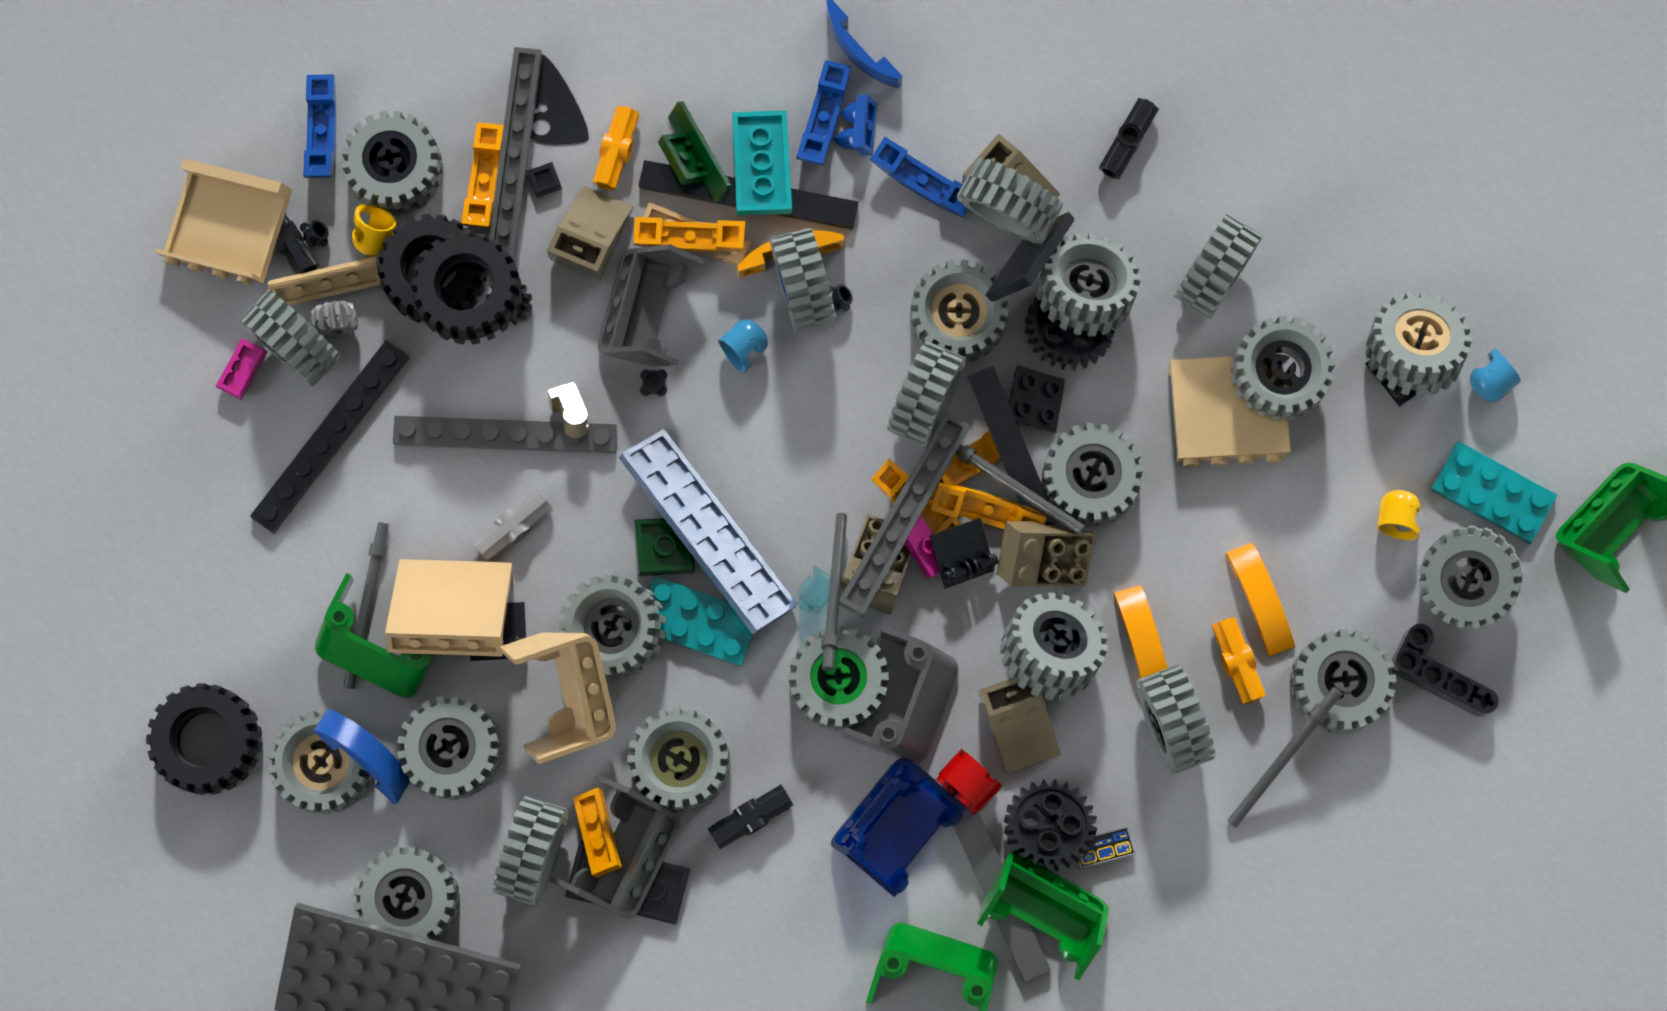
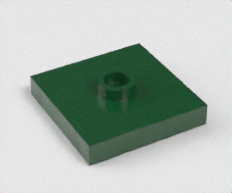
(660, 549)

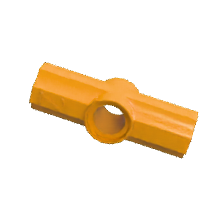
(616, 148)
(1238, 660)

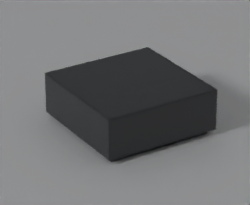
(544, 179)

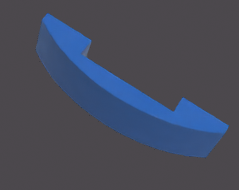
(881, 71)
(824, 113)
(320, 126)
(918, 177)
(366, 751)

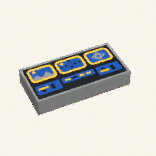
(1108, 847)

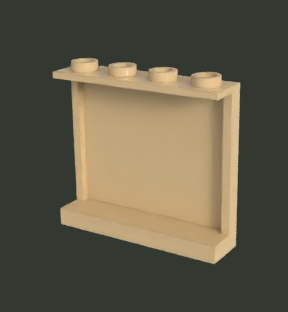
(226, 222)
(1215, 423)
(449, 607)

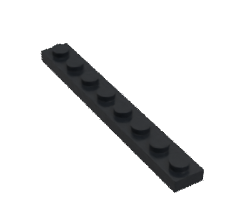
(329, 437)

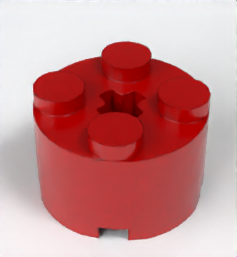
(969, 780)

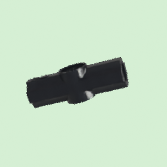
(1121, 151)
(292, 245)
(750, 816)

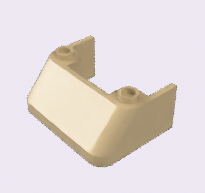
(588, 708)

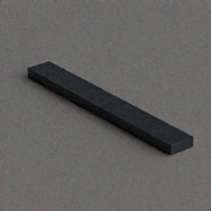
(805, 205)

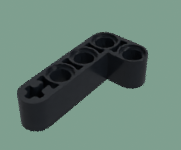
(1445, 675)

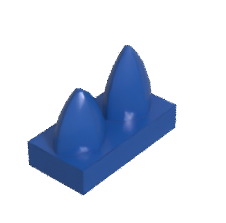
(861, 136)

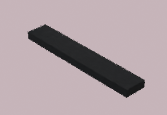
(1006, 434)

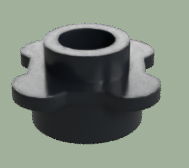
(315, 233)
(841, 297)
(653, 375)

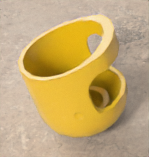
(370, 237)
(1400, 509)

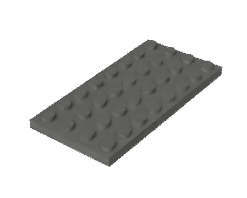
(364, 966)

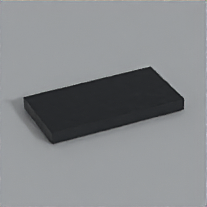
(1028, 261)
(663, 897)

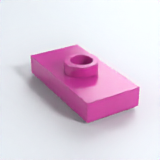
(241, 369)
(921, 548)

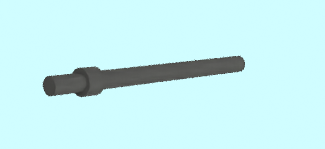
(968, 456)
(377, 552)
(830, 639)
(1318, 714)

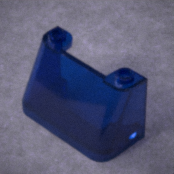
(896, 824)

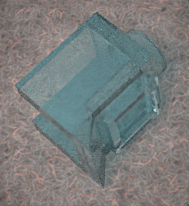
(814, 591)

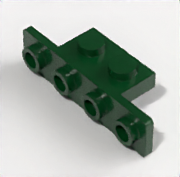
(691, 154)

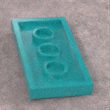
(761, 163)
(1493, 492)
(701, 622)

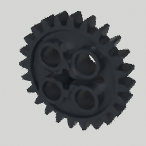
(1065, 349)
(1029, 838)

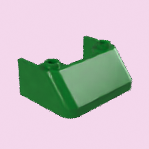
(1611, 518)
(338, 646)
(1049, 905)
(939, 952)

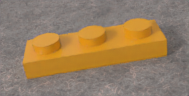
(597, 832)

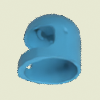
(739, 342)
(1495, 379)

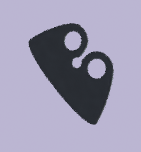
(563, 112)

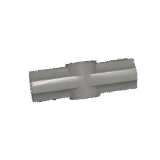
(512, 526)

